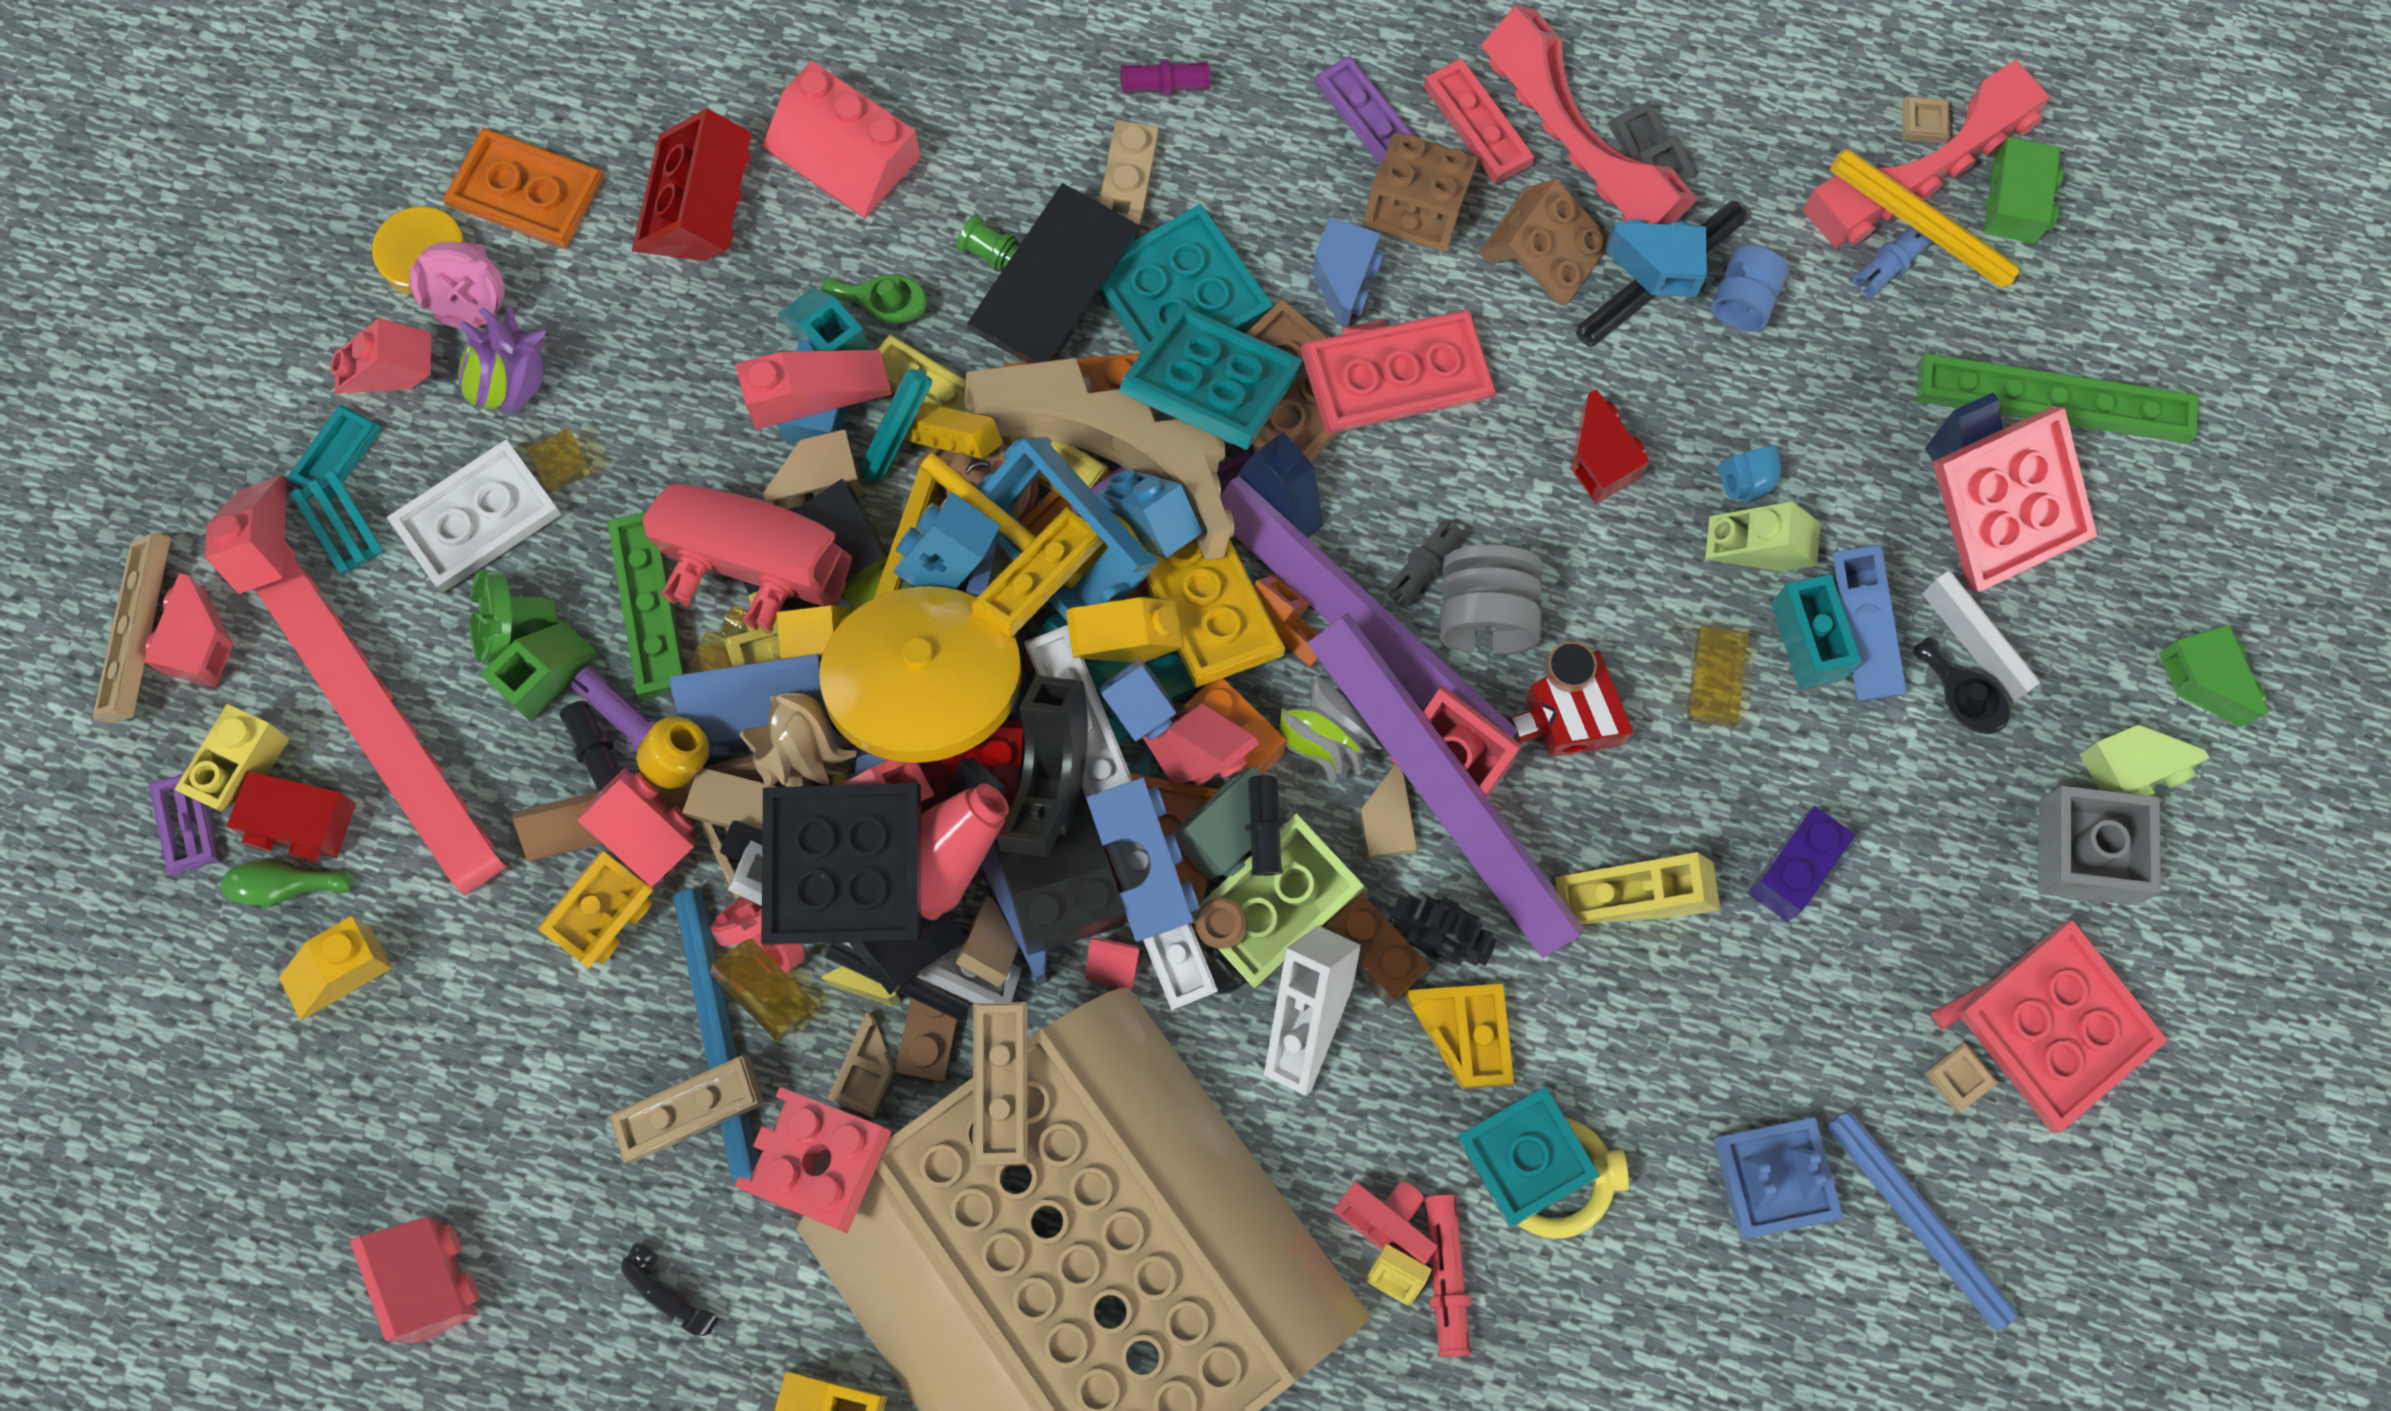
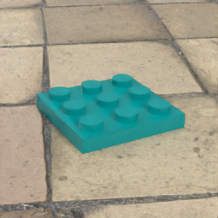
(1187, 266)
(1211, 376)

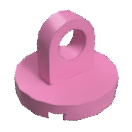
(456, 283)

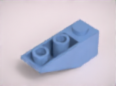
(1870, 616)

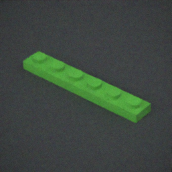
(2086, 400)

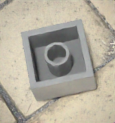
(2099, 846)

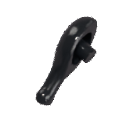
(1969, 695)

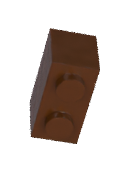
(1385, 956)

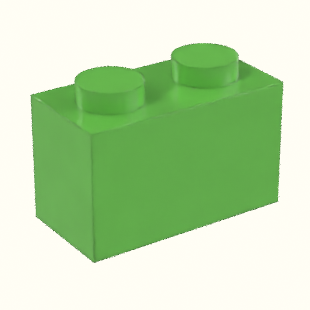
(2023, 190)

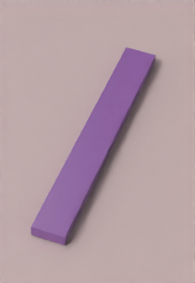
(1336, 593)
(1446, 786)

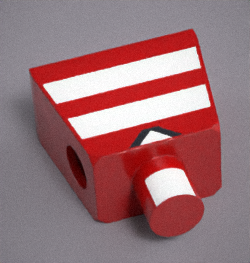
(1574, 720)

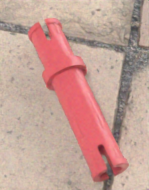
(1448, 1277)

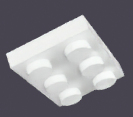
(473, 516)

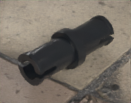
(590, 744)

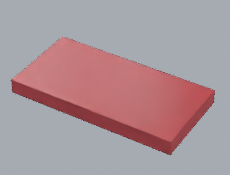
(1397, 371)

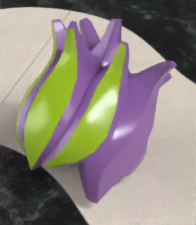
(500, 363)

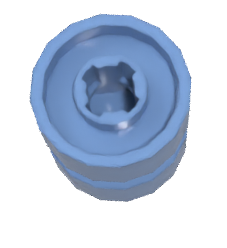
(1750, 288)

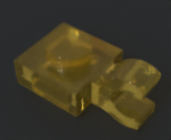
(712, 651)

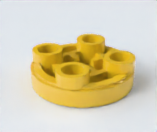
(404, 238)

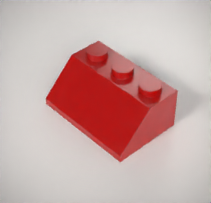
(693, 188)

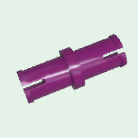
(1165, 77)

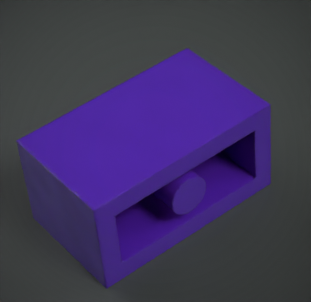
(1801, 864)

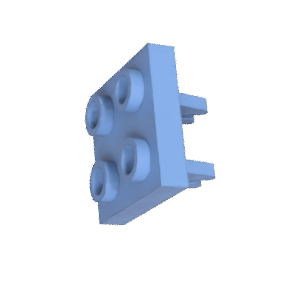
(1777, 1178)

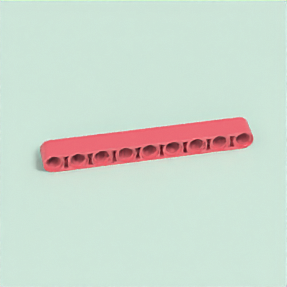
(380, 728)

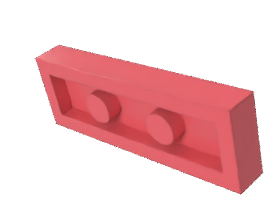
(1478, 121)

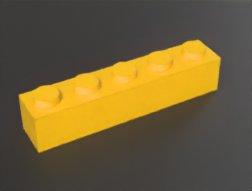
(954, 431)

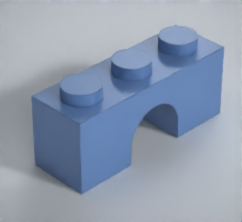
(1132, 815)

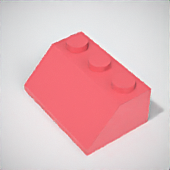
(840, 139)

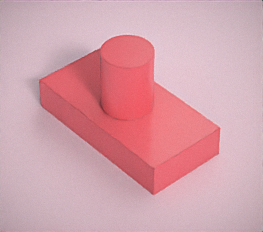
(1387, 1221)

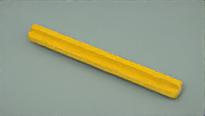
(1924, 218)

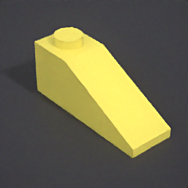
(1642, 890)

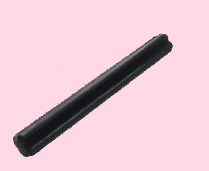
(1635, 296)

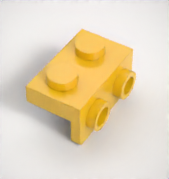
(596, 910)

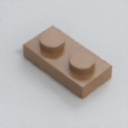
(926, 1043)

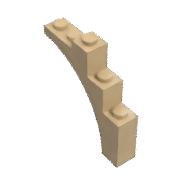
(1059, 404)

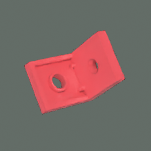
(816, 1160)

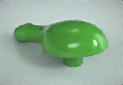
(886, 297)
(273, 882)

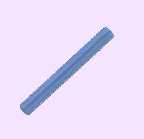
(1923, 1220)

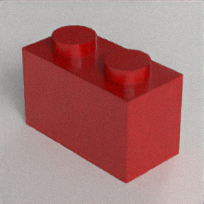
(290, 815)

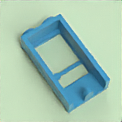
(1121, 565)

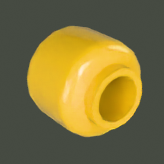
(673, 752)

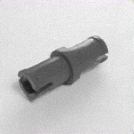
(1425, 563)

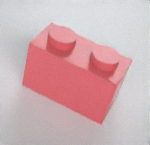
(639, 826)

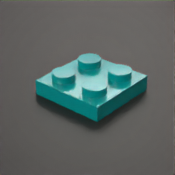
(1527, 1157)

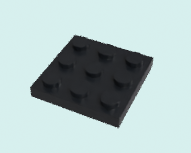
(841, 864)

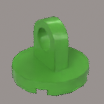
(504, 616)

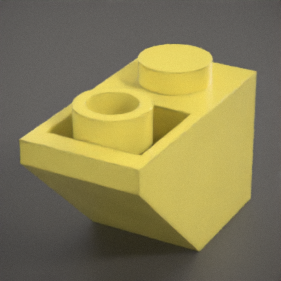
(230, 750)

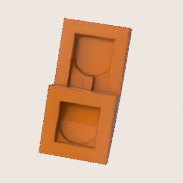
(1285, 612)

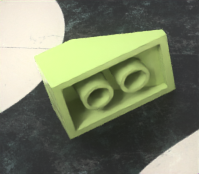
(1286, 905)

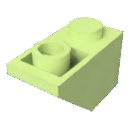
(1765, 537)
(2140, 759)

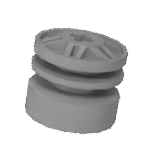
(1491, 592)

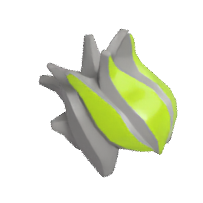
(1328, 731)

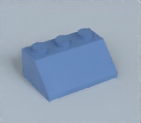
(739, 698)

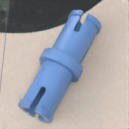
(1891, 260)

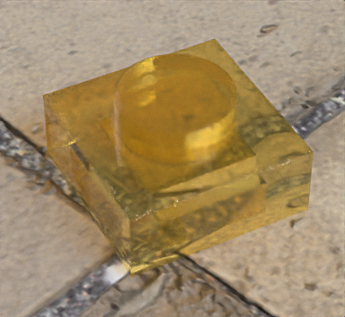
(559, 460)

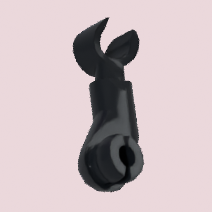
(661, 1295)

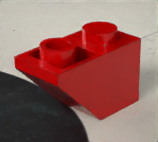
(1604, 451)

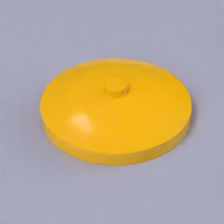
(919, 675)

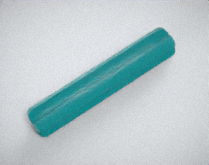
(895, 424)

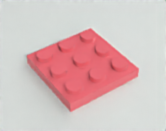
(2015, 498)
(2062, 1026)

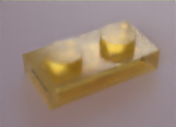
(1717, 677)
(763, 989)

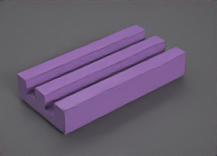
(205, 825)

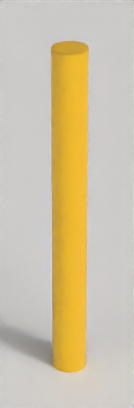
(962, 488)

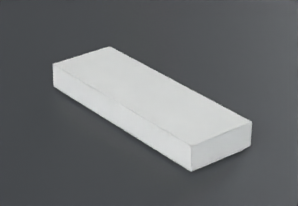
(1980, 637)

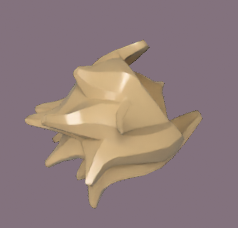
(796, 743)

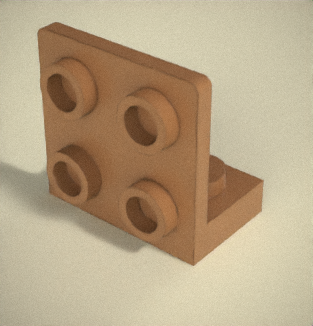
(1419, 191)
(1549, 239)

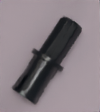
(1264, 826)

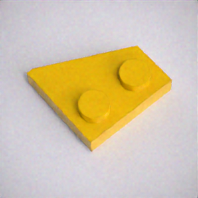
(1468, 1032)

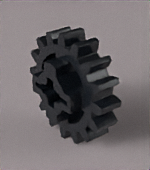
(1443, 930)

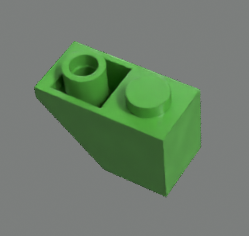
(538, 667)
(2214, 675)

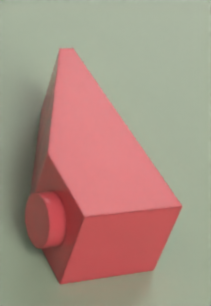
(809, 383)
(249, 536)

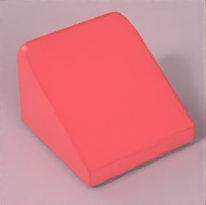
(1112, 963)

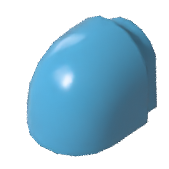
(1751, 474)

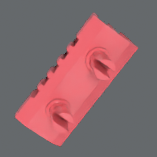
(746, 542)

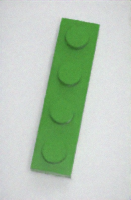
(646, 614)

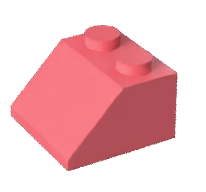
(1473, 739)
(416, 1279)

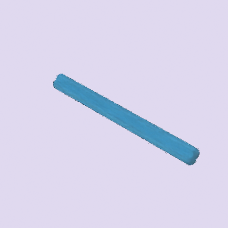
(713, 1020)

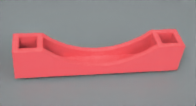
(1532, 59)
(2001, 106)

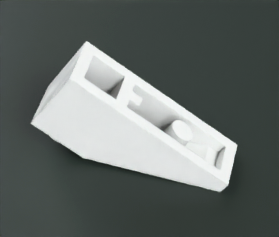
(1309, 1005)

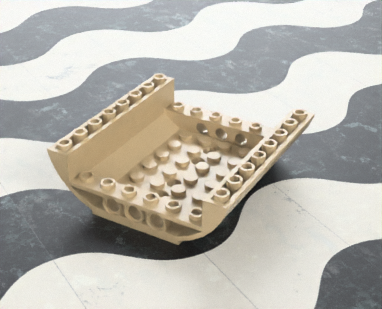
(1153, 1211)

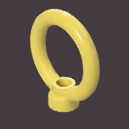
(1613, 1178)

